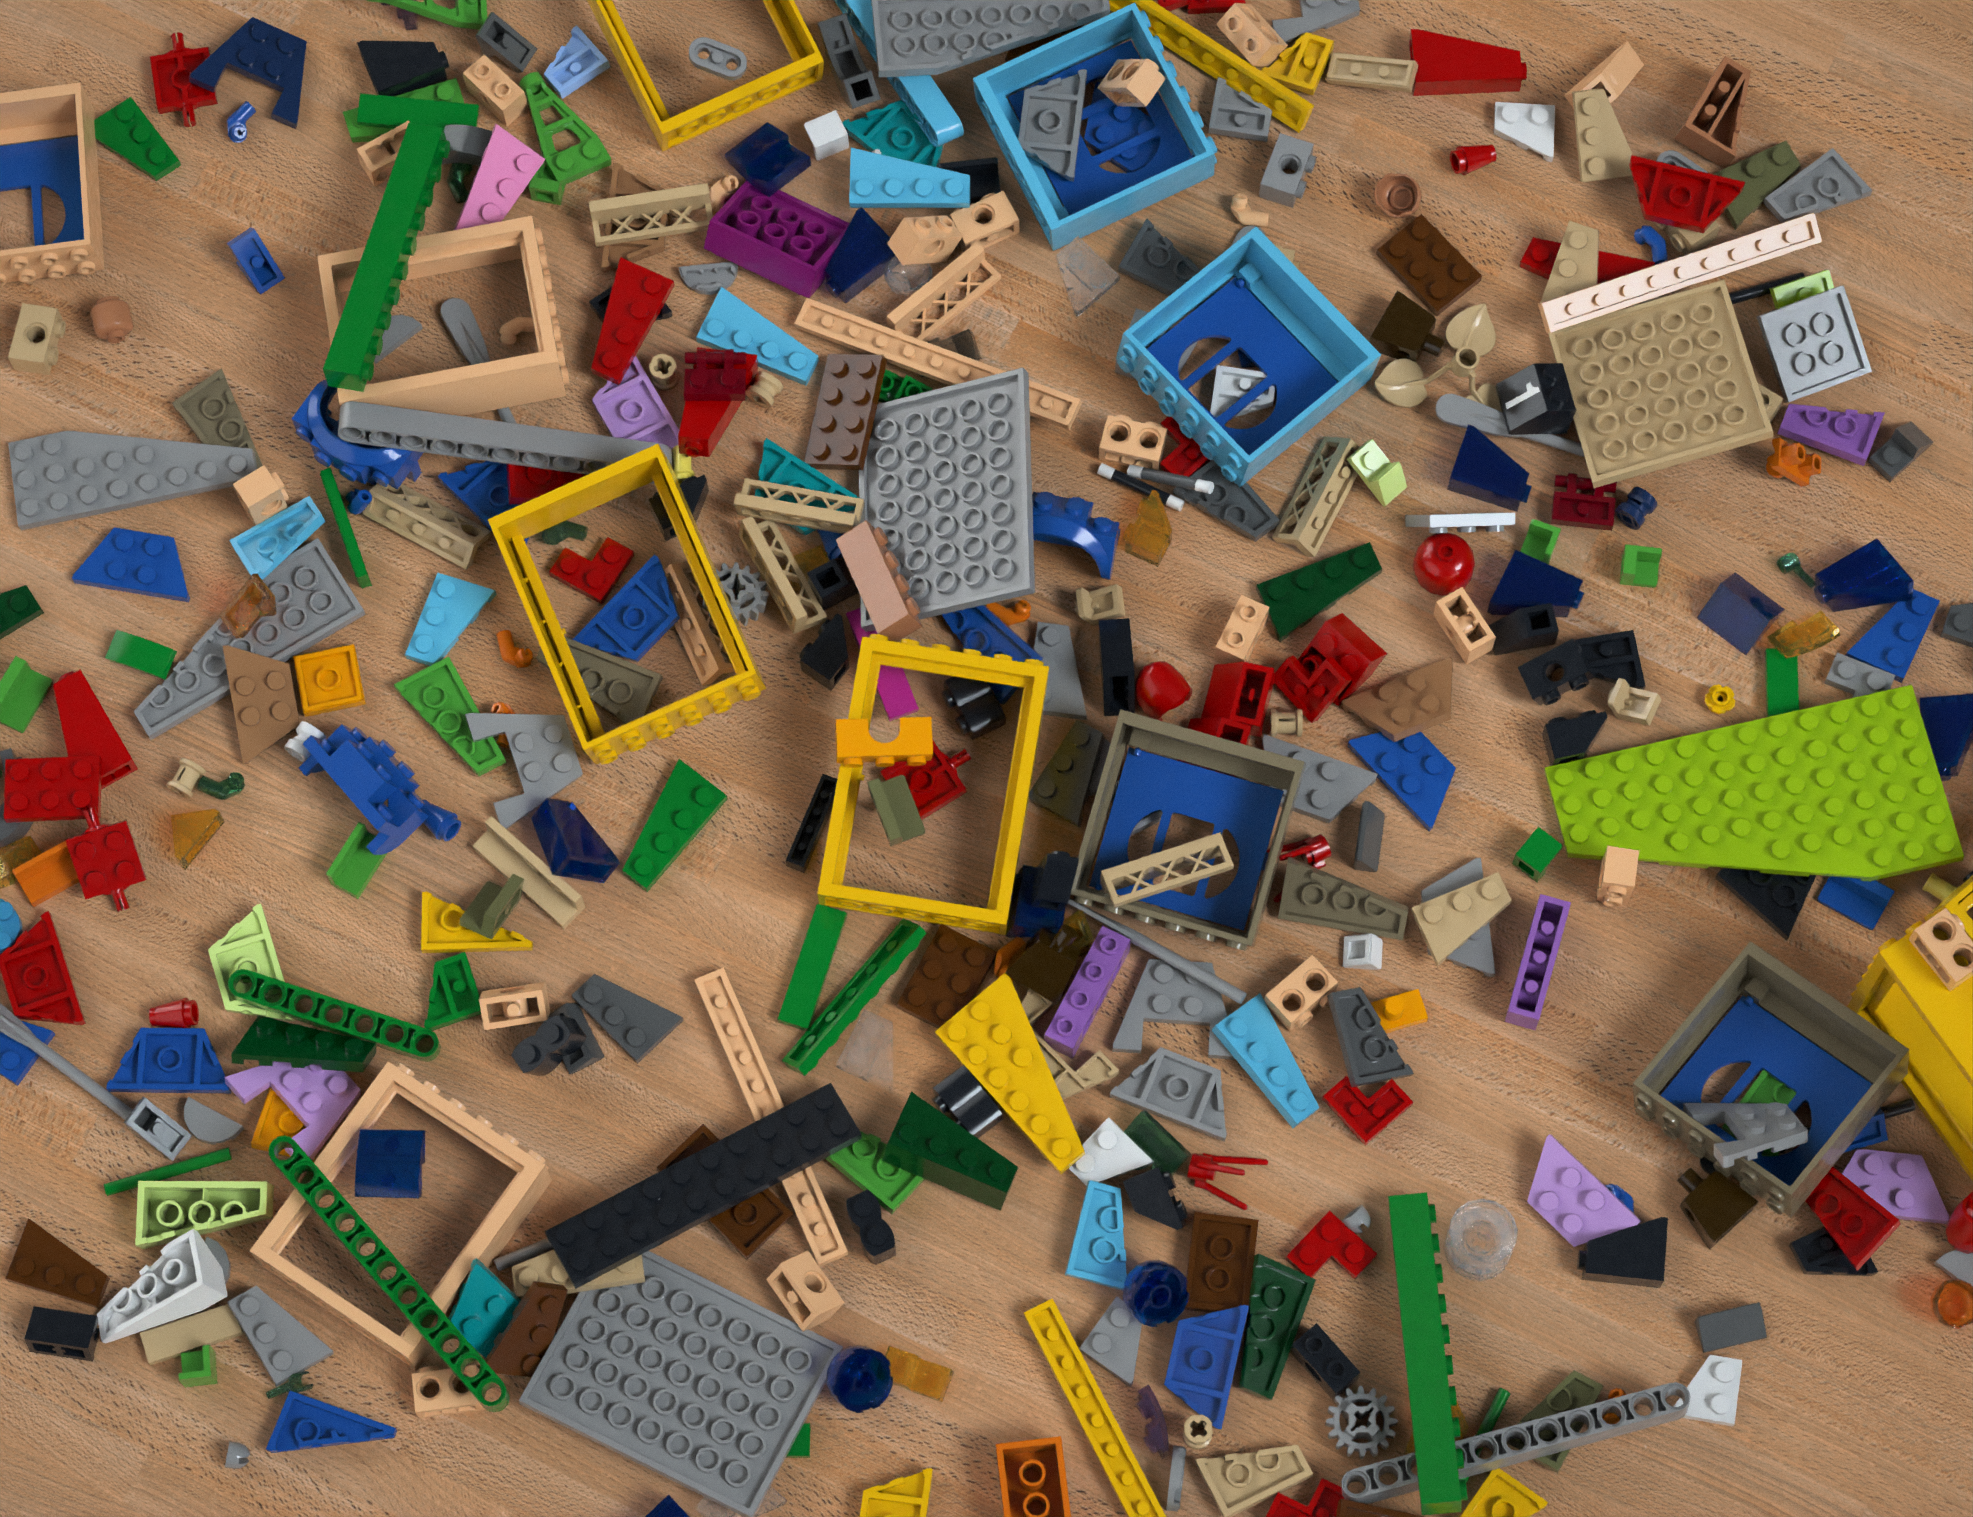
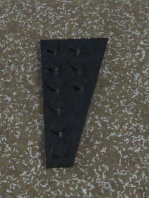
(1771, 896)

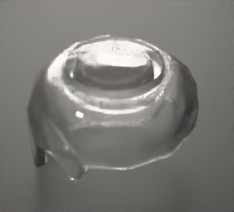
(906, 278)

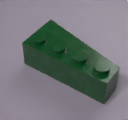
(948, 1155)

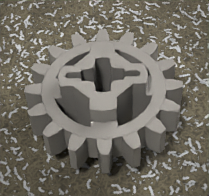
(748, 590)
(1350, 1412)

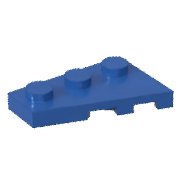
(1896, 636)

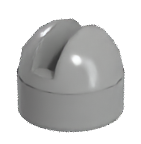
(1356, 1218)
(236, 1455)

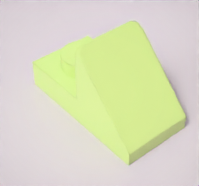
(1378, 473)

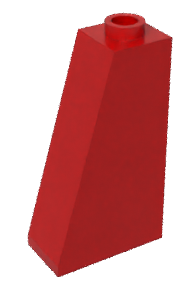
(1463, 66)
(706, 421)
(89, 729)

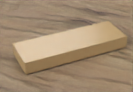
(1371, 72)
(190, 1334)

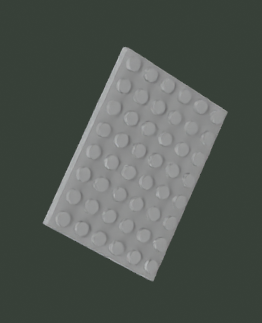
(955, 492)
(684, 1381)

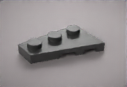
(1231, 504)
(1364, 1043)

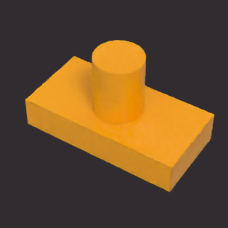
(1401, 1011)

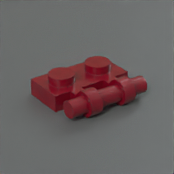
(715, 384)
(1582, 509)

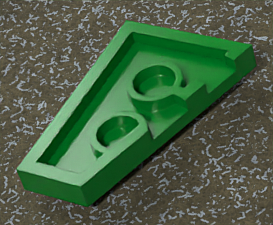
(135, 139)

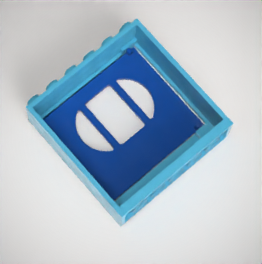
(1096, 194)
(1278, 324)

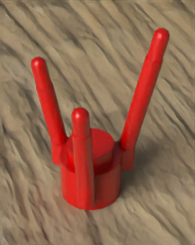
(1312, 851)
(1205, 1167)

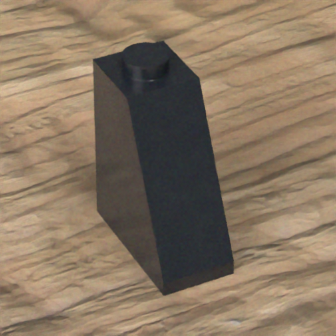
(403, 65)
(1116, 666)
(1627, 1256)

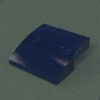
(768, 159)
(390, 1163)

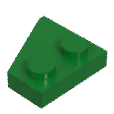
(453, 993)

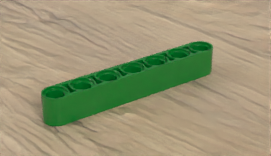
(323, 1004)

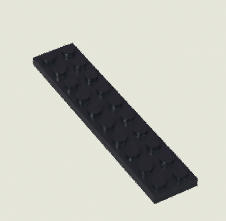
(703, 1185)

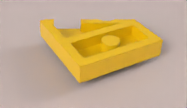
(1302, 64)

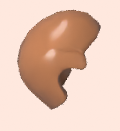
(1397, 195)

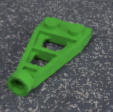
(466, 14)
(575, 161)

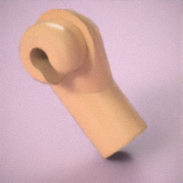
(722, 191)
(1245, 214)
(510, 329)

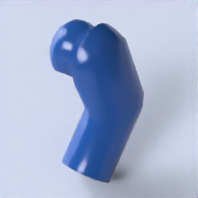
(1649, 235)
(358, 501)

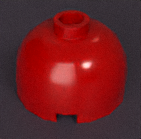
(1443, 563)

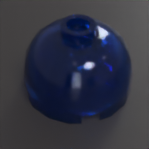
(1155, 1292)
(859, 1378)

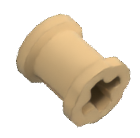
(658, 378)
(1286, 722)
(185, 778)
(1199, 1441)

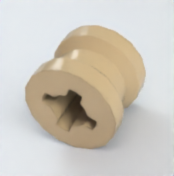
(764, 389)

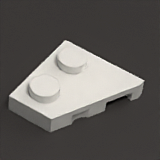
(1526, 126)
(1233, 384)
(1109, 1154)
(1714, 1391)

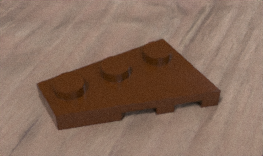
(54, 1268)
(529, 1332)

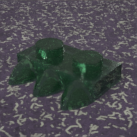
(1157, 1143)

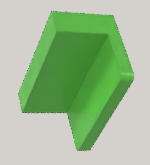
(21, 694)
(355, 863)

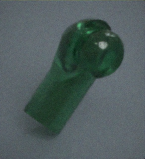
(455, 180)
(563, 531)
(222, 790)

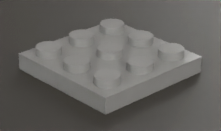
(1814, 343)

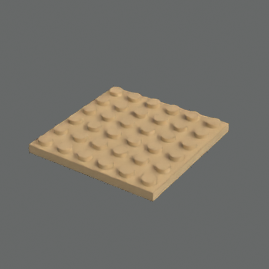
(1661, 384)

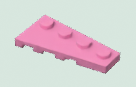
(500, 180)

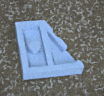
(575, 64)

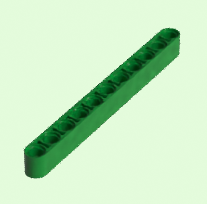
(394, 1287)

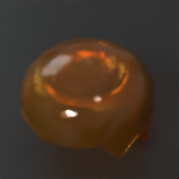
(1953, 1303)

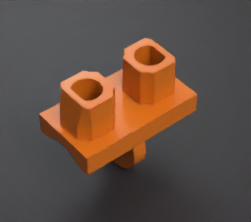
(1792, 462)

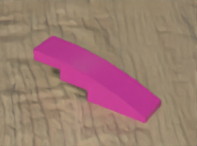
(892, 681)

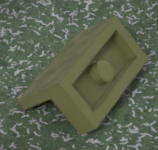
(896, 809)
(492, 906)

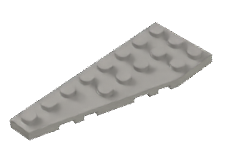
(948, 34)
(94, 473)
(309, 606)

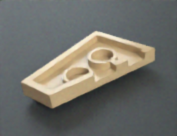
(1600, 140)
(1575, 263)
(1459, 914)
(1252, 1477)

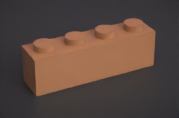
(879, 581)

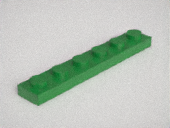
(854, 996)

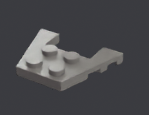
(1315, 16)
(540, 753)
(1171, 997)
(1754, 1125)

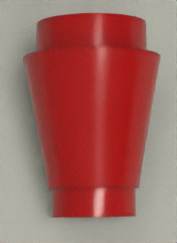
(1470, 158)
(175, 1014)

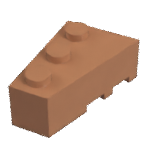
(1716, 116)

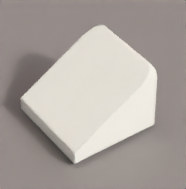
(1362, 952)

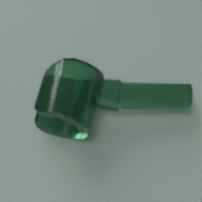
(1791, 562)
(293, 1384)

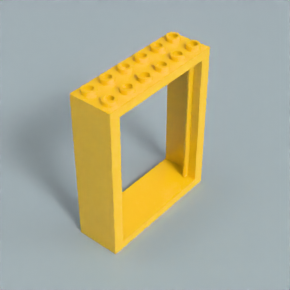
(670, 132)

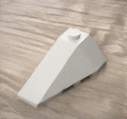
(175, 1286)

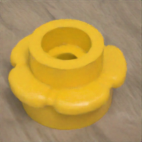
(1717, 706)

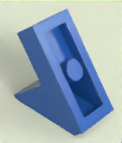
(255, 260)

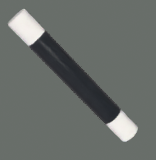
(1139, 486)

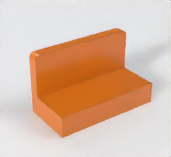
(47, 874)

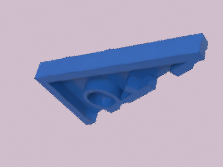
(315, 1424)

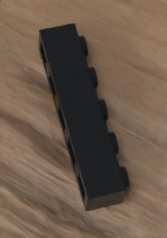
(812, 824)

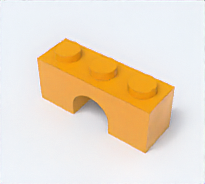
(857, 746)

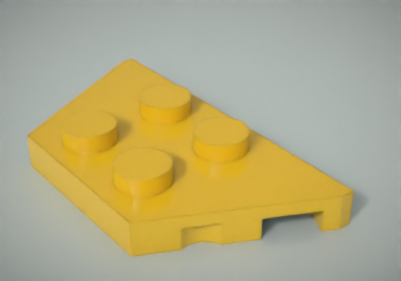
(899, 1497)

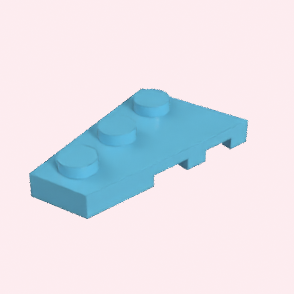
(277, 537)
(445, 616)
(1099, 1239)

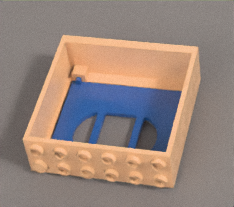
(52, 145)

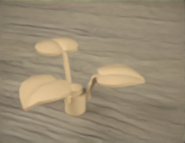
(1467, 332)

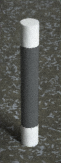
(1170, 479)

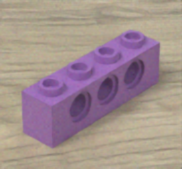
(1537, 962)
(1087, 992)

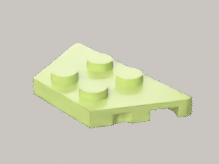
(252, 949)

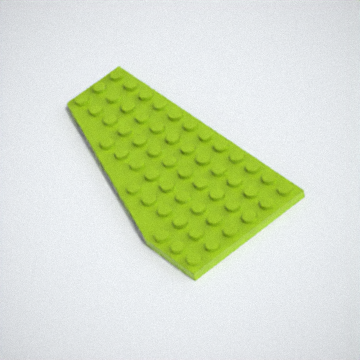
(1783, 794)

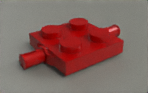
(172, 82)
(933, 783)
(105, 859)

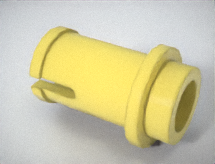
(681, 465)
(1938, 887)

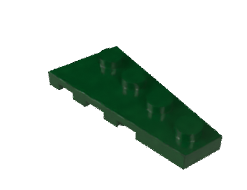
(1317, 587)
(302, 1046)

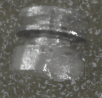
(1487, 1224)

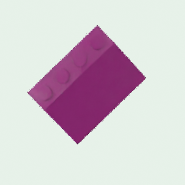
(776, 237)

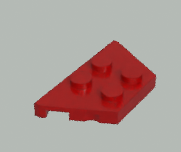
(1681, 194)
(39, 977)

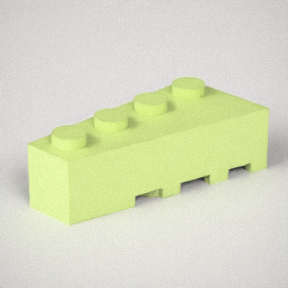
(177, 1207)

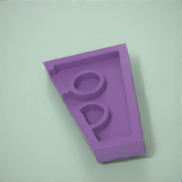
(1834, 432)

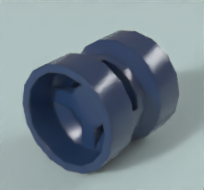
(1636, 508)

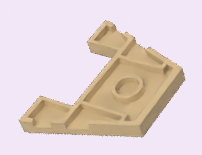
(1069, 1082)

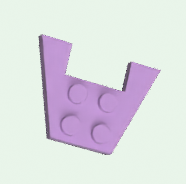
(312, 1094)

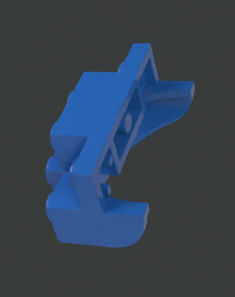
(353, 460)
(1071, 524)
(370, 777)

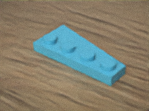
(899, 183)
(741, 328)
(1265, 1056)

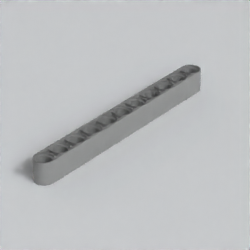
(484, 439)
(1528, 1434)

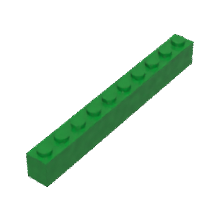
(386, 257)
(1425, 1354)

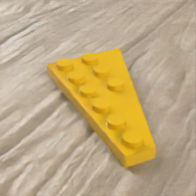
(1005, 1058)

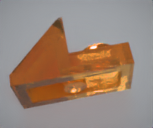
(248, 606)

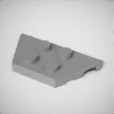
(1053, 123)
(1326, 782)
(1477, 950)
(1177, 1091)

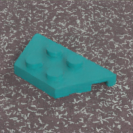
(894, 134)
(786, 469)
(483, 1308)

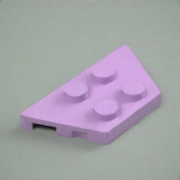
(635, 409)
(1898, 1184)
(1574, 1198)

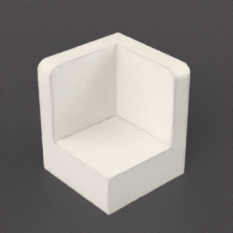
(827, 135)

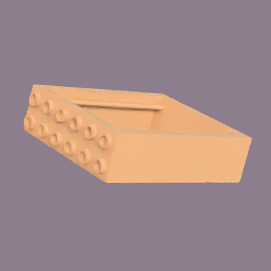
(480, 385)
(485, 1243)

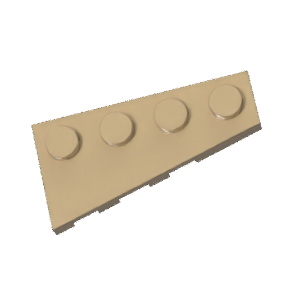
(549, 1269)

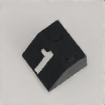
(1537, 400)

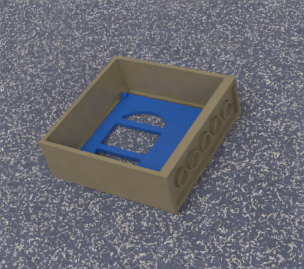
(1173, 786)
(1799, 1038)

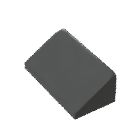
(1369, 838)
(590, 1050)
(1731, 1327)

